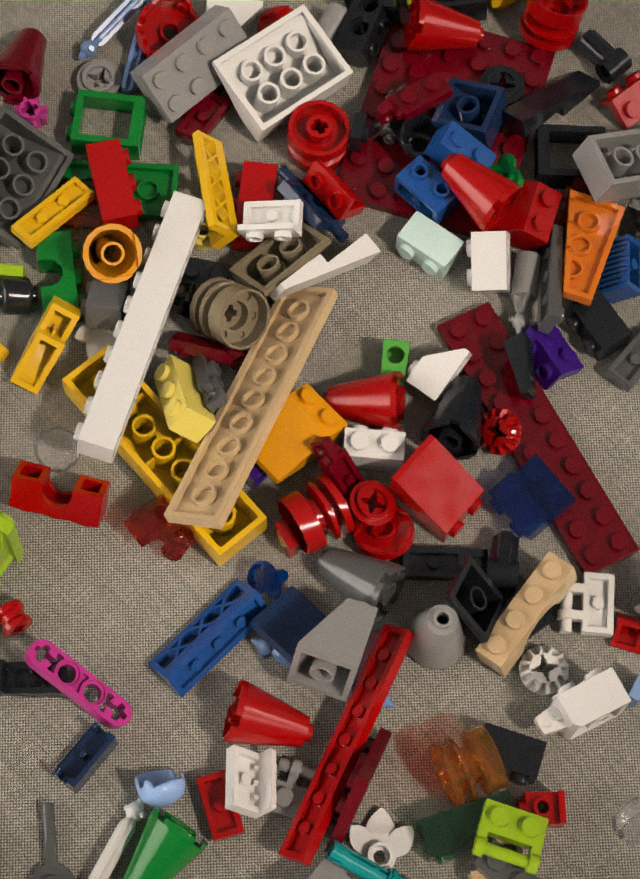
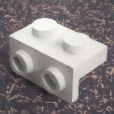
(272, 220)
(250, 781)

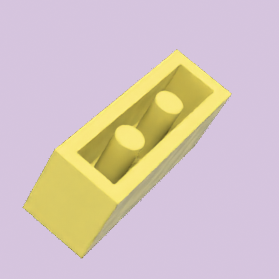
(182, 400)

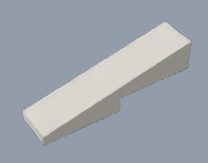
(319, 269)

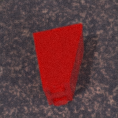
(436, 490)

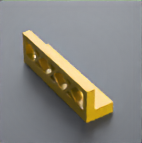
(215, 190)

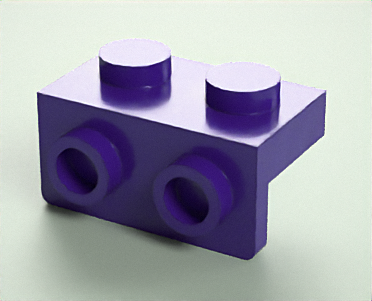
(552, 357)

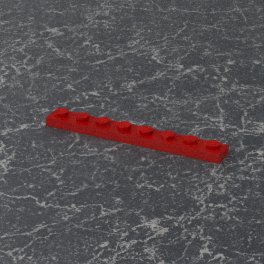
(346, 745)

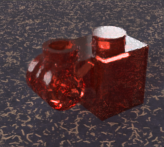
(149, 524)

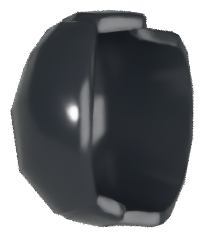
(416, 135)

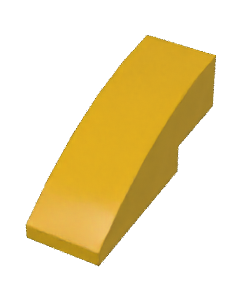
(45, 345)

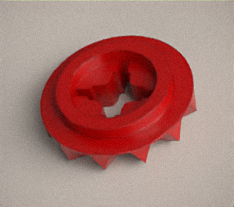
(508, 424)
(382, 499)

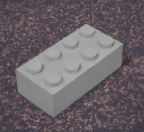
(183, 68)
(611, 165)

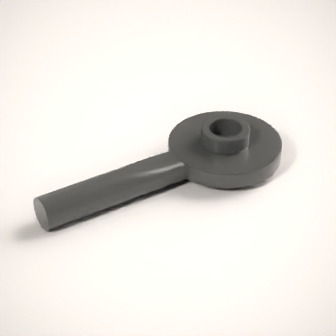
(52, 868)

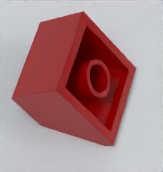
(530, 216)

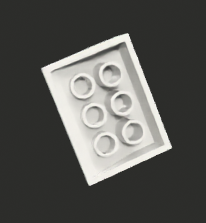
(281, 71)

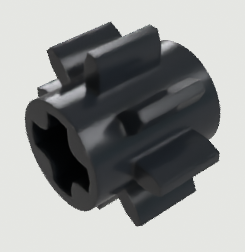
(184, 297)

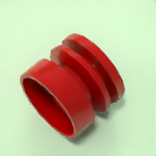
(552, 23)
(320, 512)

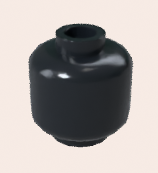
(17, 295)

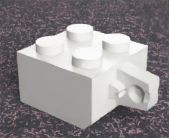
(585, 705)

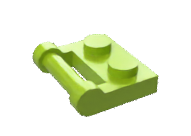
(513, 827)

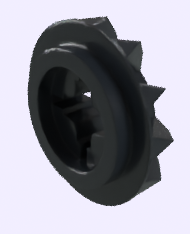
(511, 78)

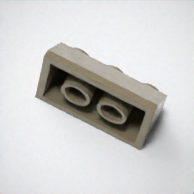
(277, 260)

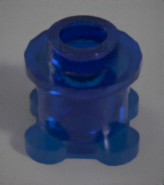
(266, 579)

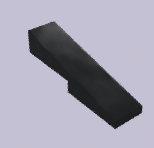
(558, 98)
(22, 681)

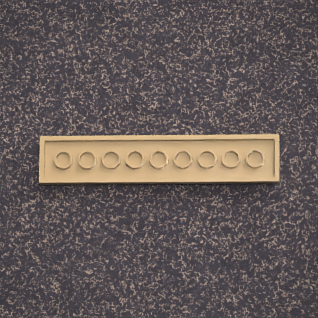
(251, 410)

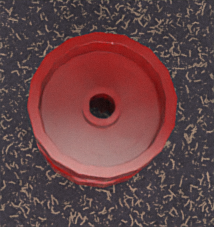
(317, 133)

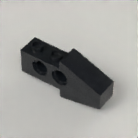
(364, 29)

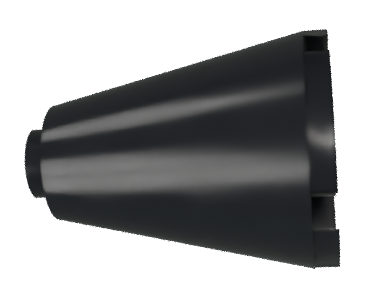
(458, 418)

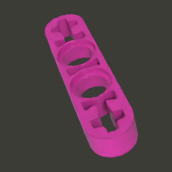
(81, 679)

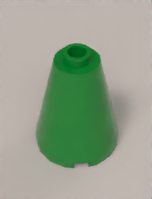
(163, 848)

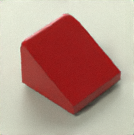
(626, 633)

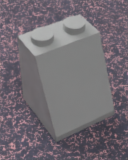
(333, 650)

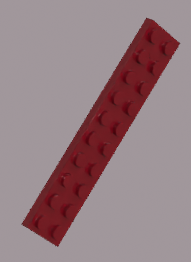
(591, 525)

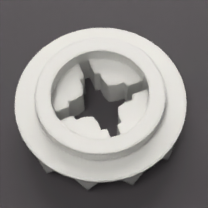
(535, 680)

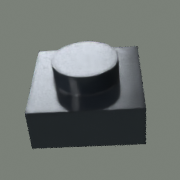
(359, 132)

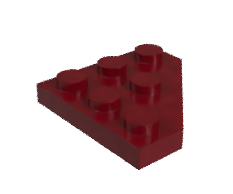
(357, 786)

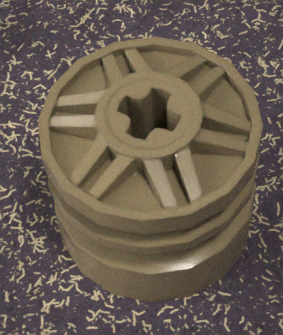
(229, 313)

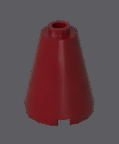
(22, 66)

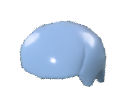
(160, 787)

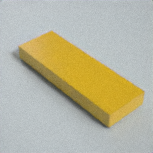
(53, 212)

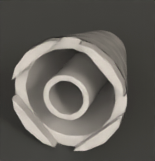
(437, 637)

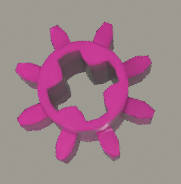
(32, 106)

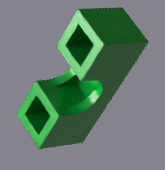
(57, 255)

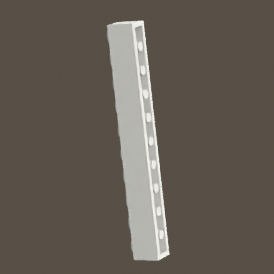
(141, 329)

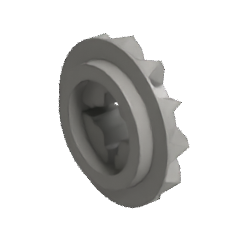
(94, 70)

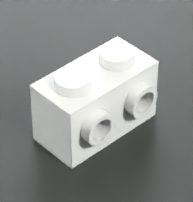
(489, 262)
(375, 448)

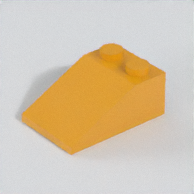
(297, 425)

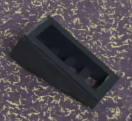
(520, 354)

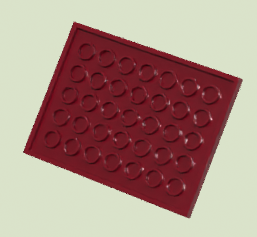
(374, 169)

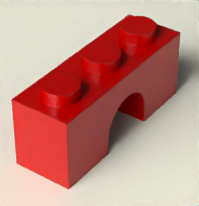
(35, 493)

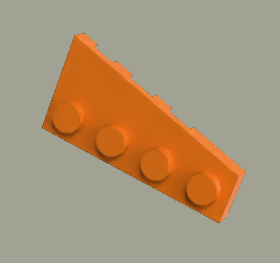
(588, 244)

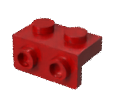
(625, 101)
(332, 191)

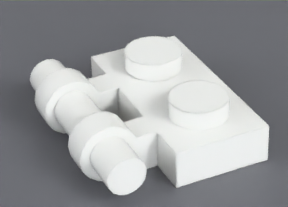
(596, 606)

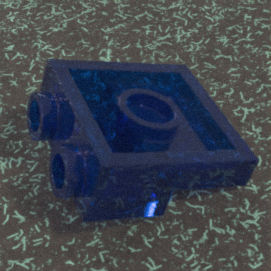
(531, 498)

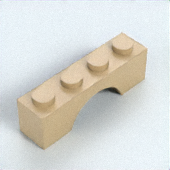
(540, 592)

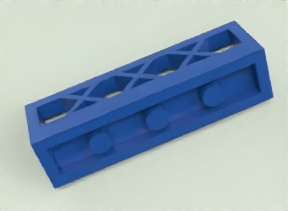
(213, 639)

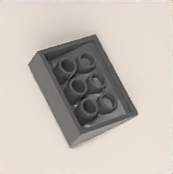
(28, 170)

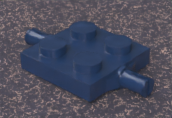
(314, 211)

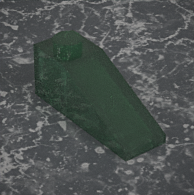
(452, 829)

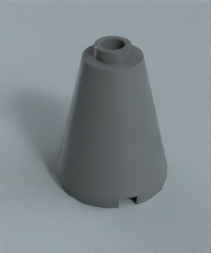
(362, 577)

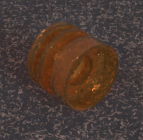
(462, 768)

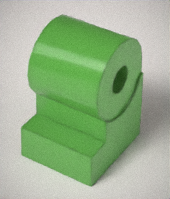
(394, 357)

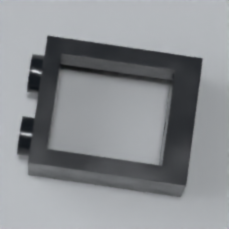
(558, 134)

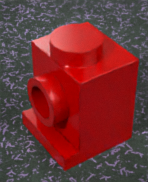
(555, 806)

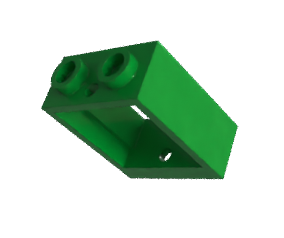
(111, 102)

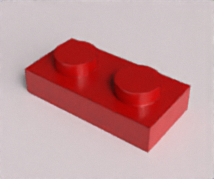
(221, 821)

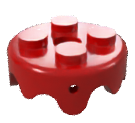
(162, 15)

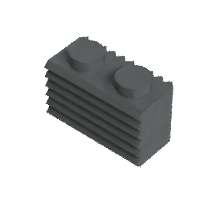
(104, 303)

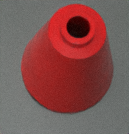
(440, 28)
(479, 189)
(370, 400)
(264, 719)

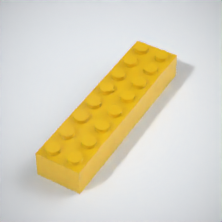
(163, 458)

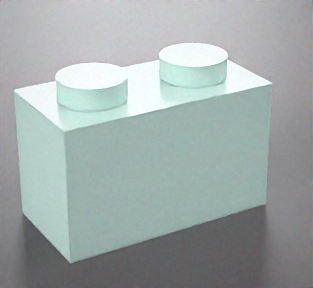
(429, 245)

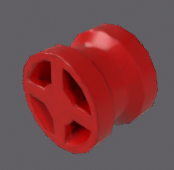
(13, 618)

